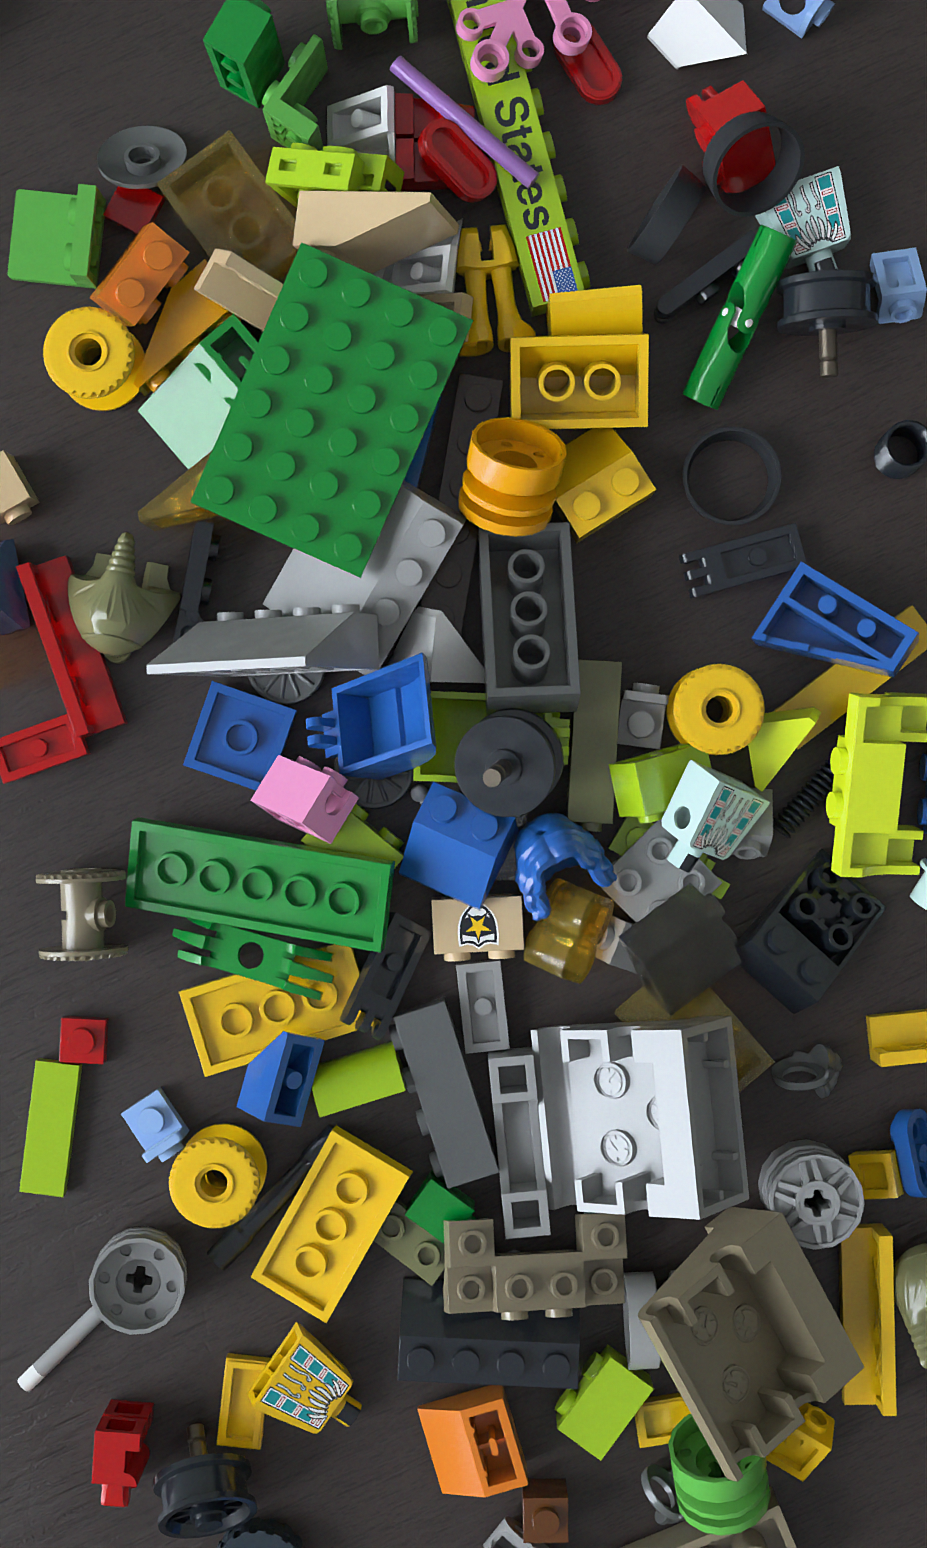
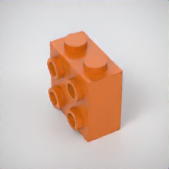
(140, 274)

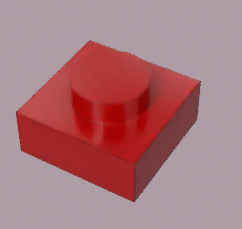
(83, 1039)

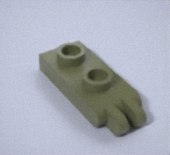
(412, 1244)

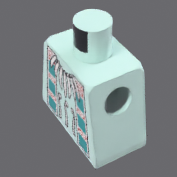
(815, 218)
(709, 815)

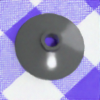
(141, 156)

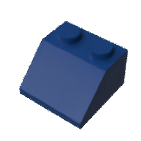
(457, 846)

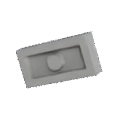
(482, 1006)

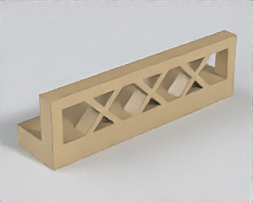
(239, 287)

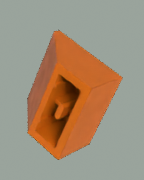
(474, 1443)

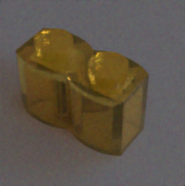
(569, 936)

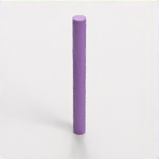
(471, 127)

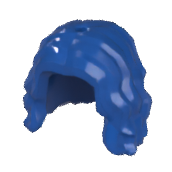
(549, 846)

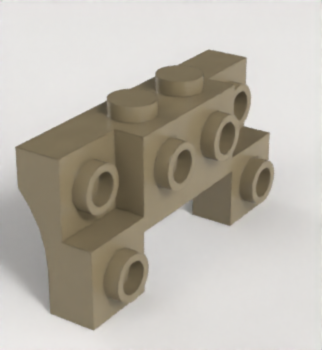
(534, 1280)

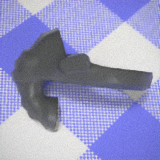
(819, 1061)
(663, 1513)

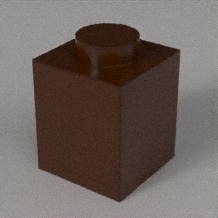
(545, 1511)

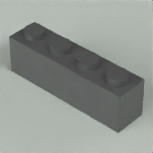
(445, 1091)

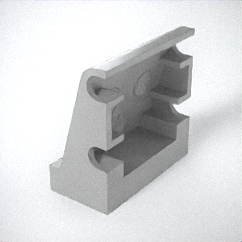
(641, 1117)

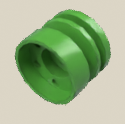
(704, 1492)

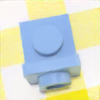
(899, 285)
(156, 1126)

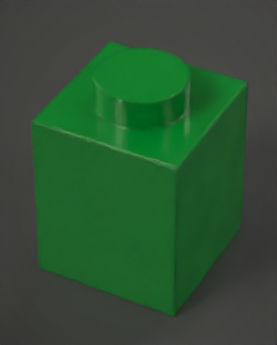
(436, 1203)

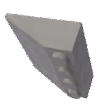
(395, 577)
(275, 644)

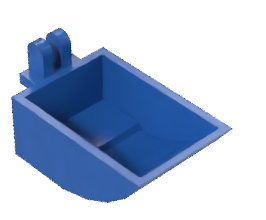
(379, 722)

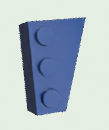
(835, 626)

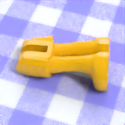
(500, 271)

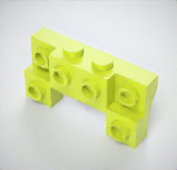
(869, 785)

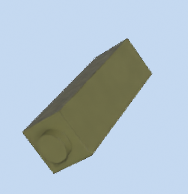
(594, 745)

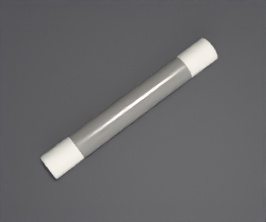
(59, 1350)

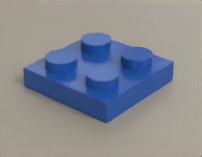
(239, 735)

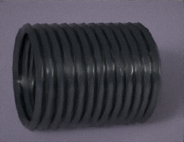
(887, 463)

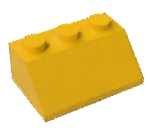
(580, 380)

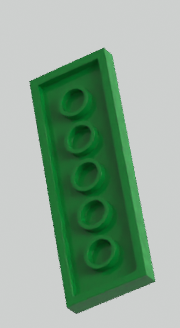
(259, 884)

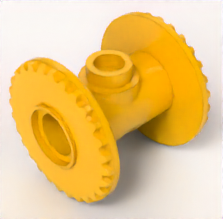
(74, 344)
(741, 706)
(200, 1193)

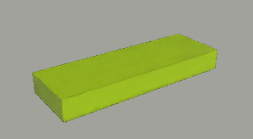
(50, 1127)

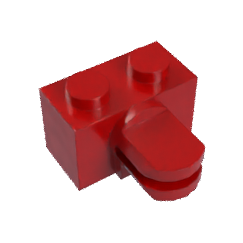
(752, 155)

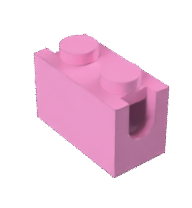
(306, 797)

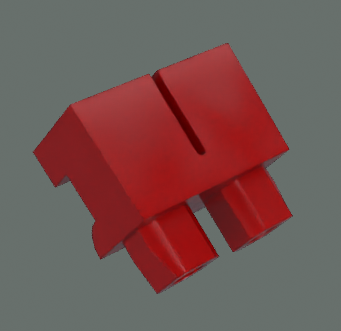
(410, 119)
(120, 1449)

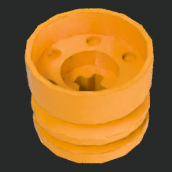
(511, 476)

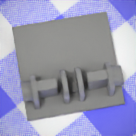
(649, 879)

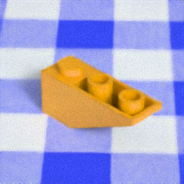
(180, 328)

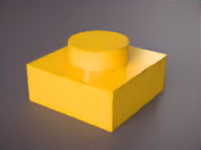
(877, 1173)

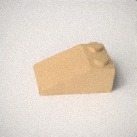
(371, 226)

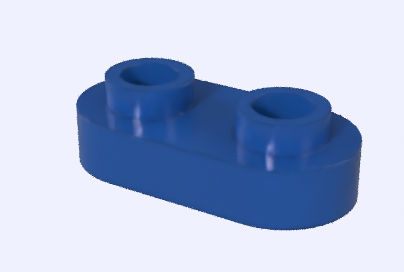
(910, 1141)

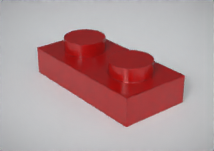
(39, 749)

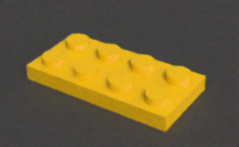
(241, 1016)
(331, 1223)

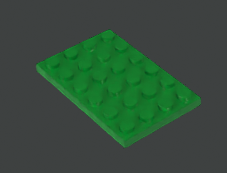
(331, 410)

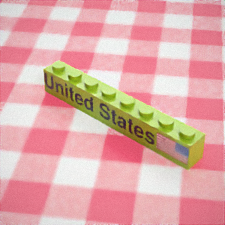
(534, 214)

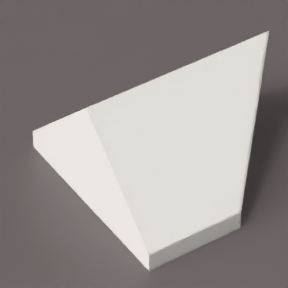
(700, 31)
(364, 122)
(429, 269)
(442, 645)

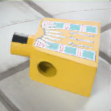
(305, 1385)

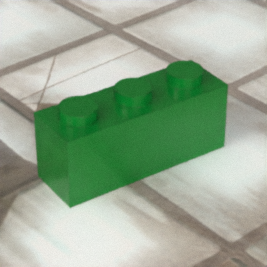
(245, 49)

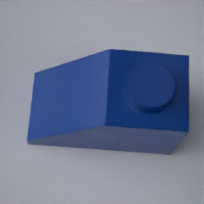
(281, 1079)

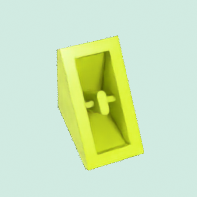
(777, 740)

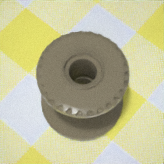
(86, 914)

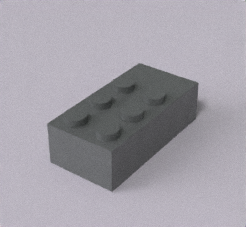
(529, 621)

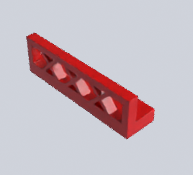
(77, 666)

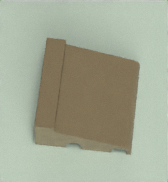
(748, 1335)

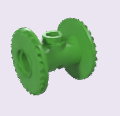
(371, 16)

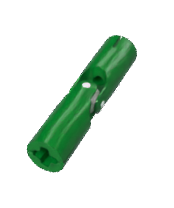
(743, 309)

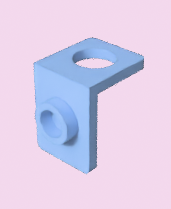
(813, 13)

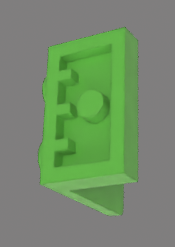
(285, 100)
(57, 237)

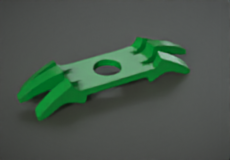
(277, 959)

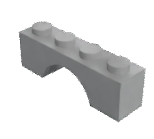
(519, 1142)

